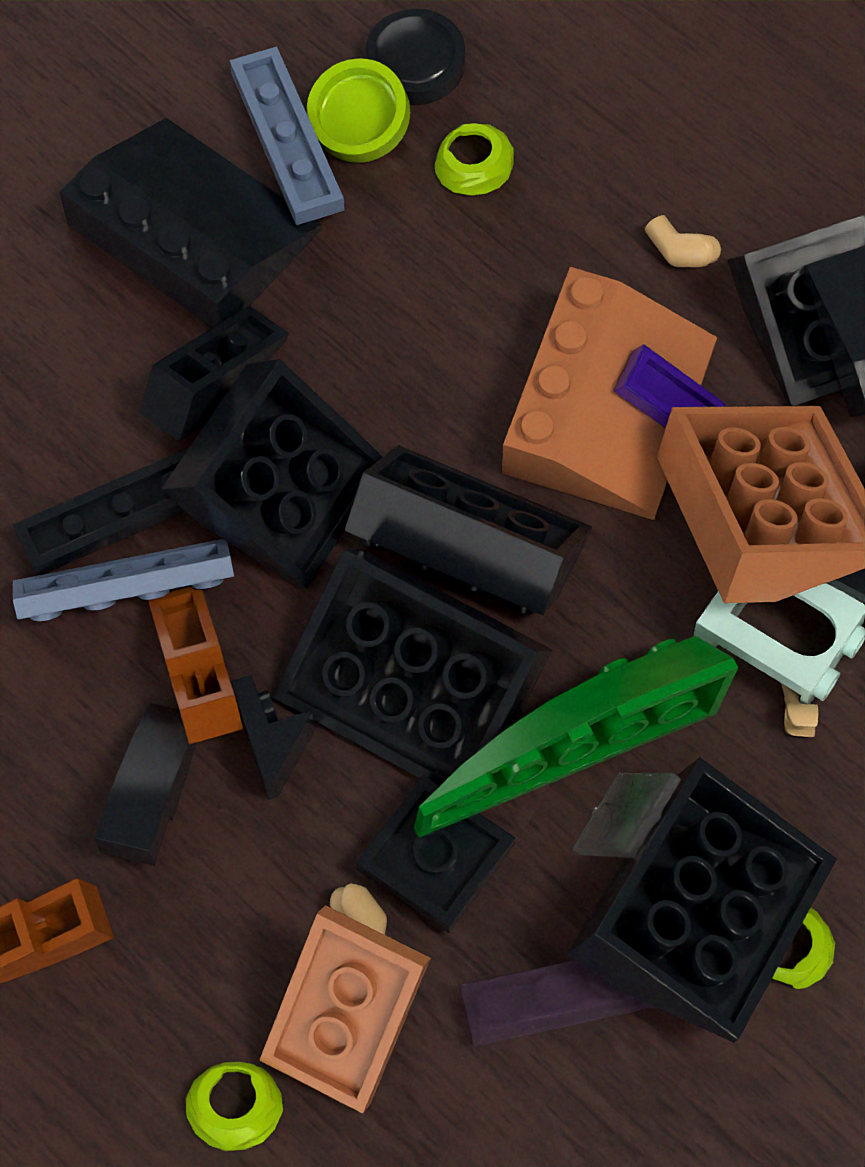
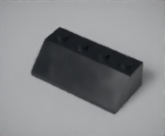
(466, 529)

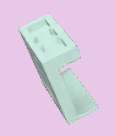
(803, 674)

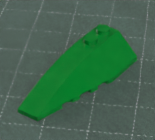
(585, 726)

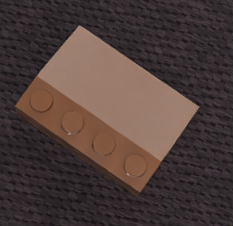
(570, 421)
(765, 497)

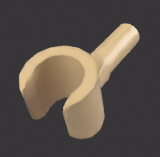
(798, 717)

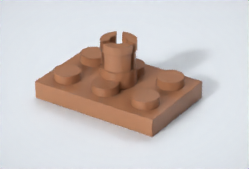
(344, 1008)

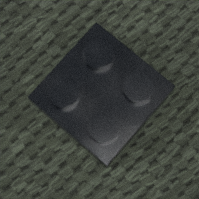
(440, 870)

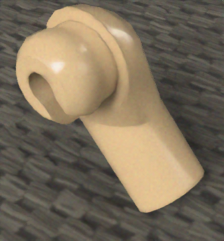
(682, 249)
(359, 905)

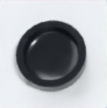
(422, 52)

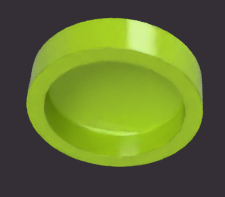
(358, 110)

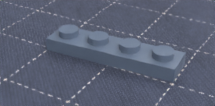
(287, 136)
(103, 583)

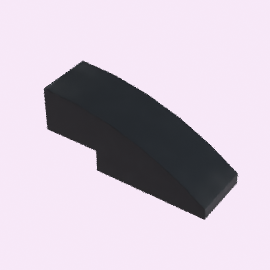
(146, 787)

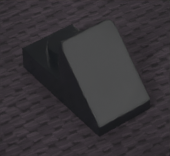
(273, 743)

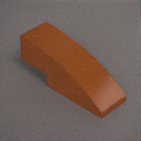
(195, 664)
(51, 928)

